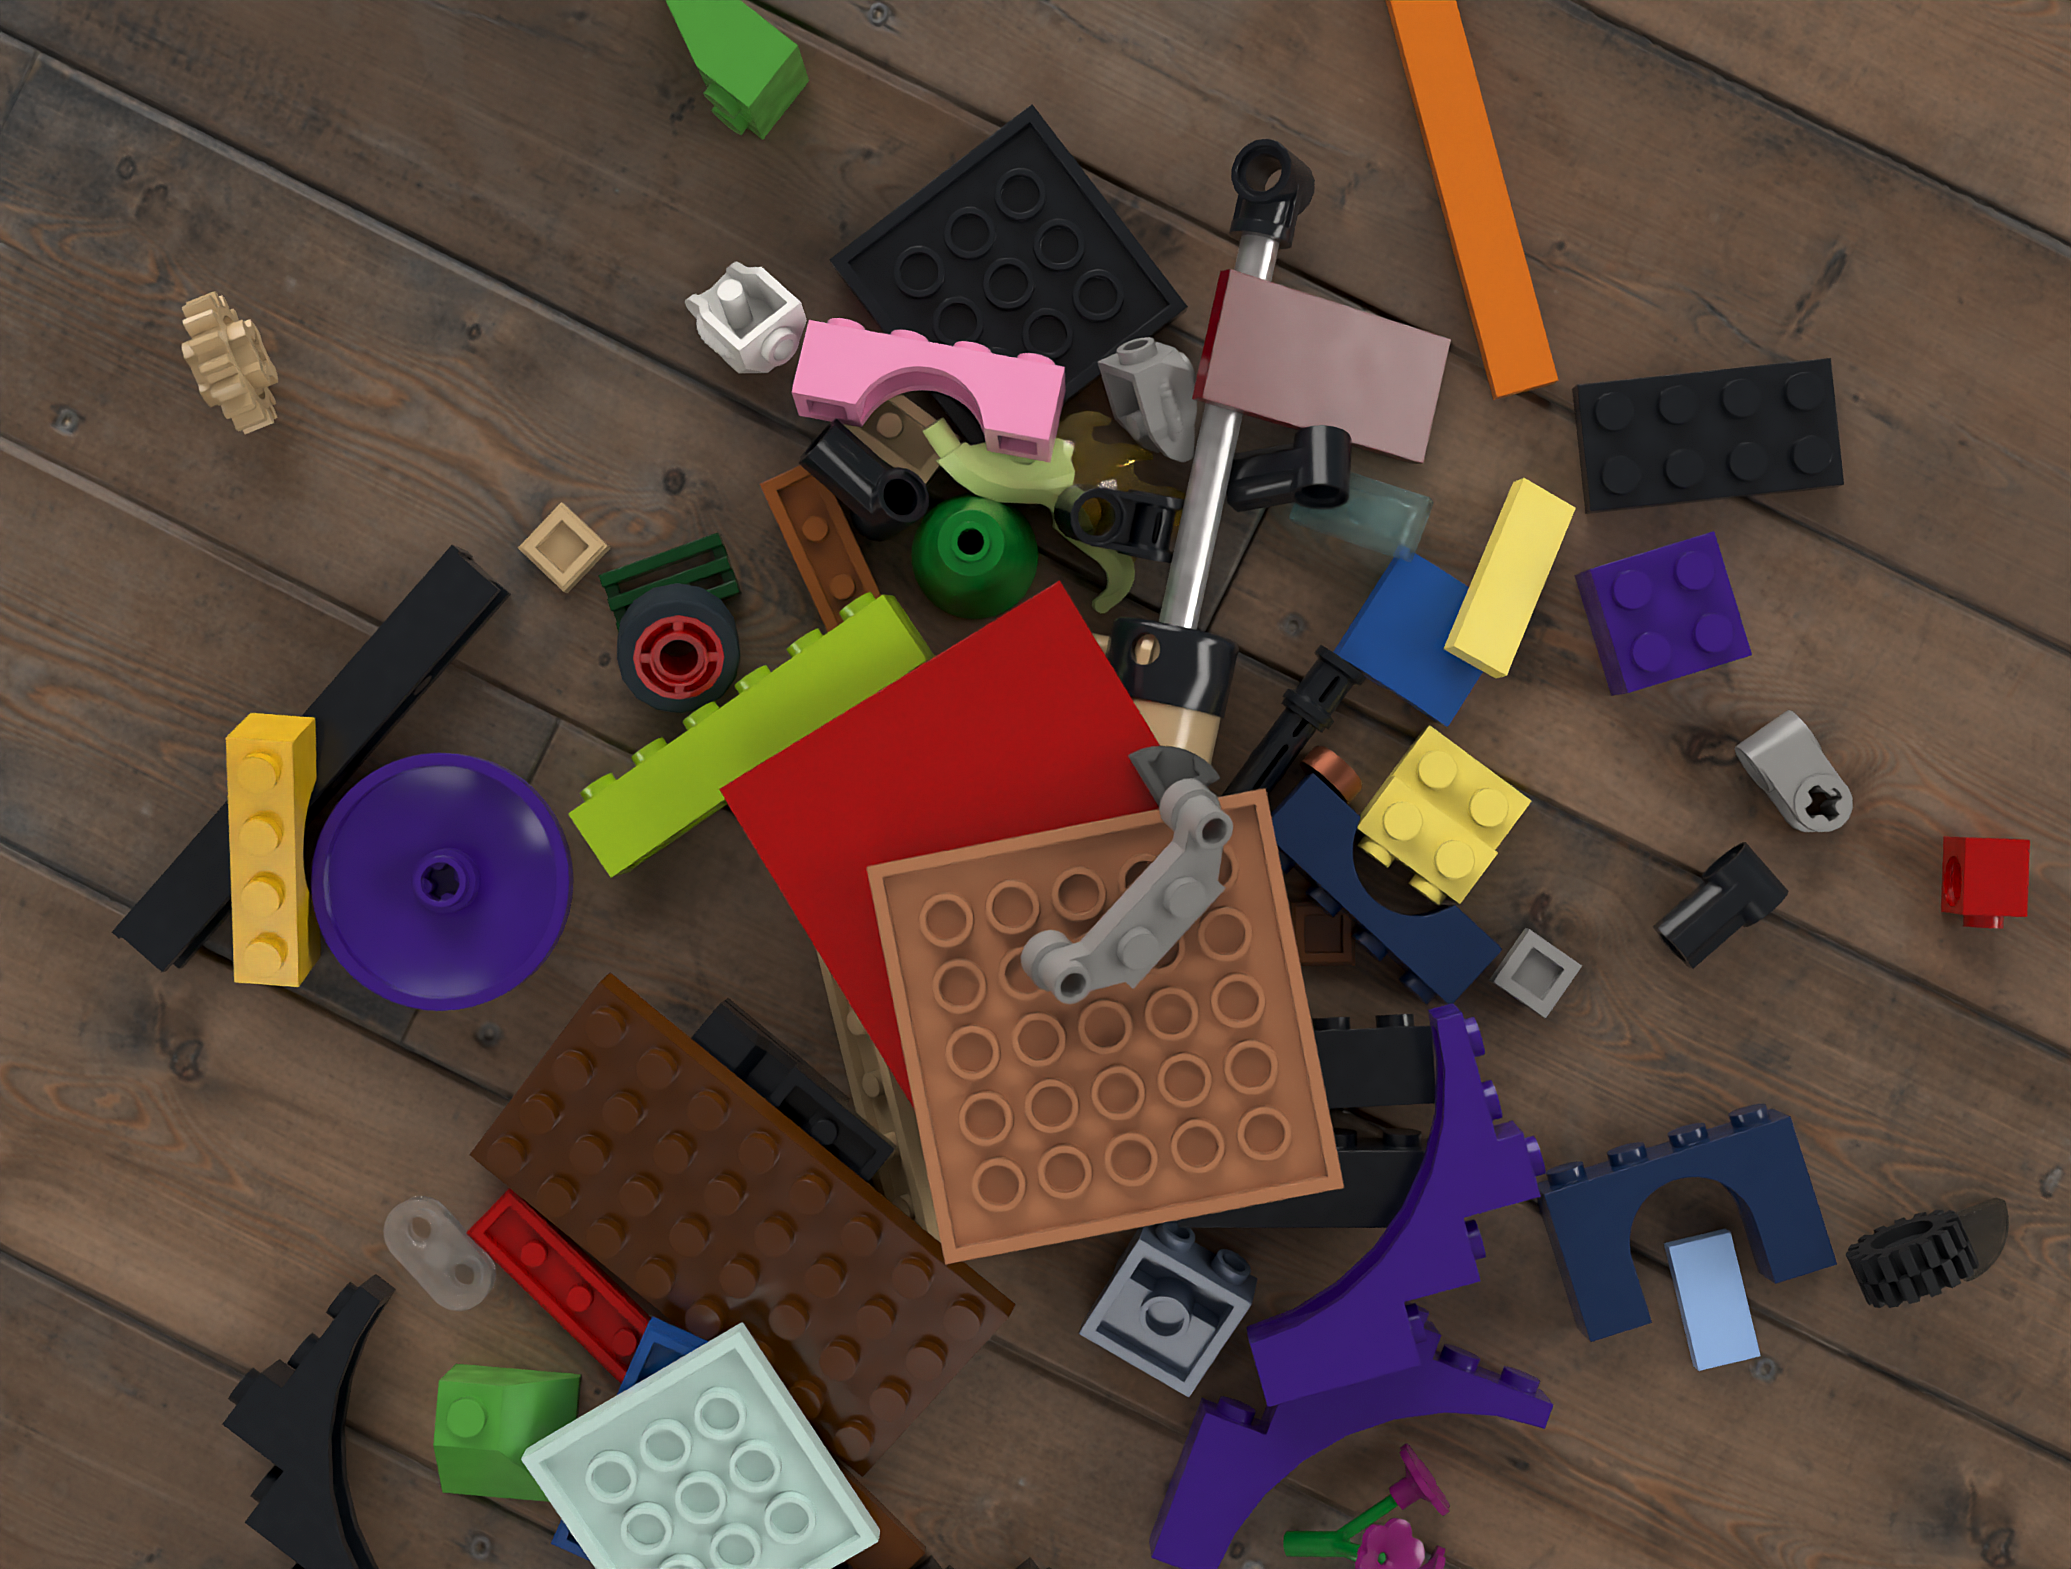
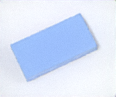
(1712, 1299)

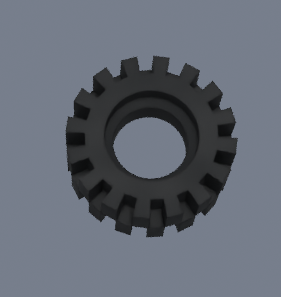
(1912, 1259)

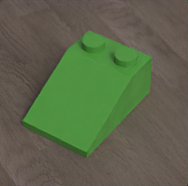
(743, 60)

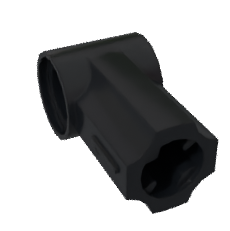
(1306, 472)
(861, 481)
(1734, 894)

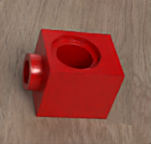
(1985, 879)

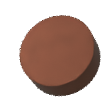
(1333, 772)

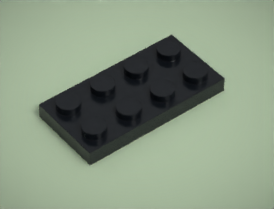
(1708, 435)

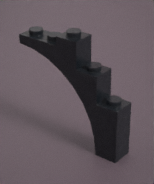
(300, 1427)

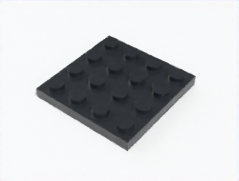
(1014, 258)

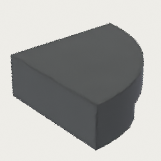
(1166, 765)

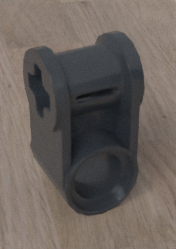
(1130, 520)

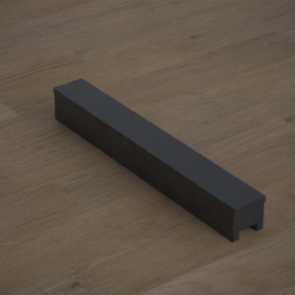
(350, 724)

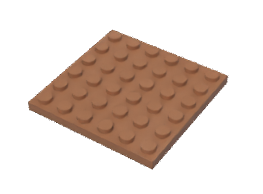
(1115, 1106)

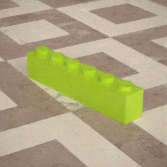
(681, 780)

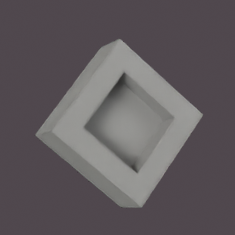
(1535, 972)

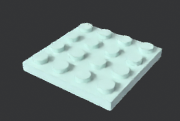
(702, 1472)

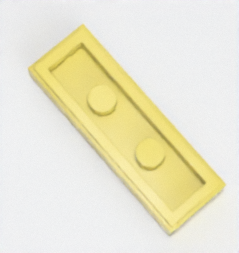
(1509, 578)

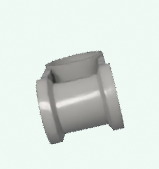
(1788, 765)

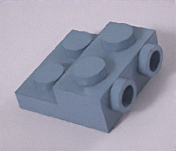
(1170, 1305)

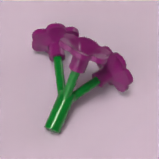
(1385, 1545)

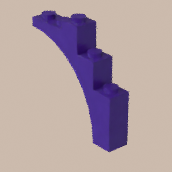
(1468, 1168)
(1239, 1458)

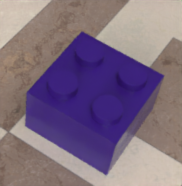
(1663, 614)

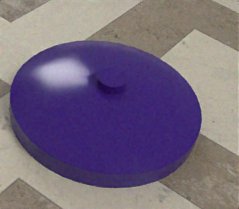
(442, 881)

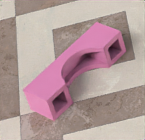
(853, 371)

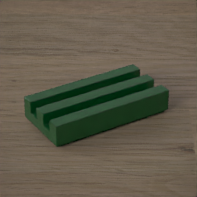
(721, 565)

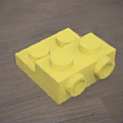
(1440, 817)

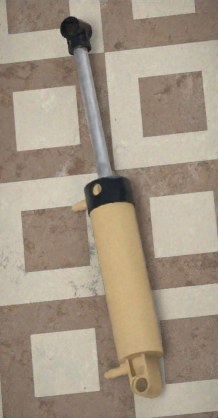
(1168, 666)

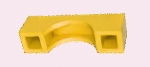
(268, 801)

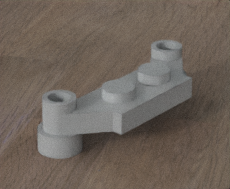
(1150, 912)

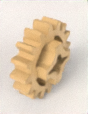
(229, 362)

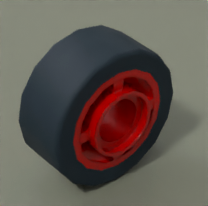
(671, 615)

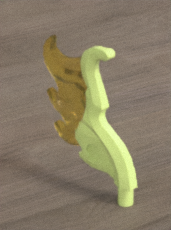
(1030, 481)

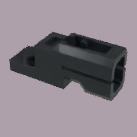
(793, 1088)

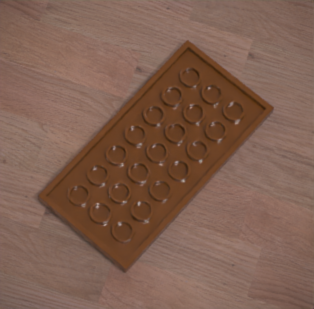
(739, 1219)

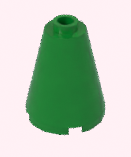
(981, 582)

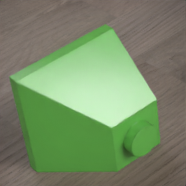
(490, 1420)

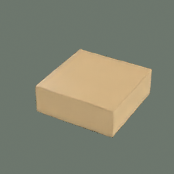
(564, 547)

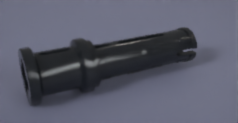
(1306, 710)

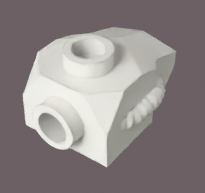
(749, 319)

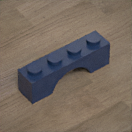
(1436, 948)

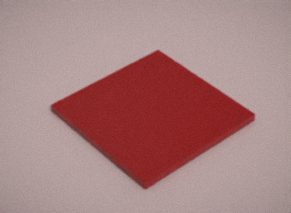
(967, 750)

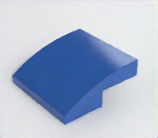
(1402, 638)

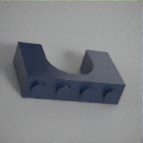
(1594, 1207)

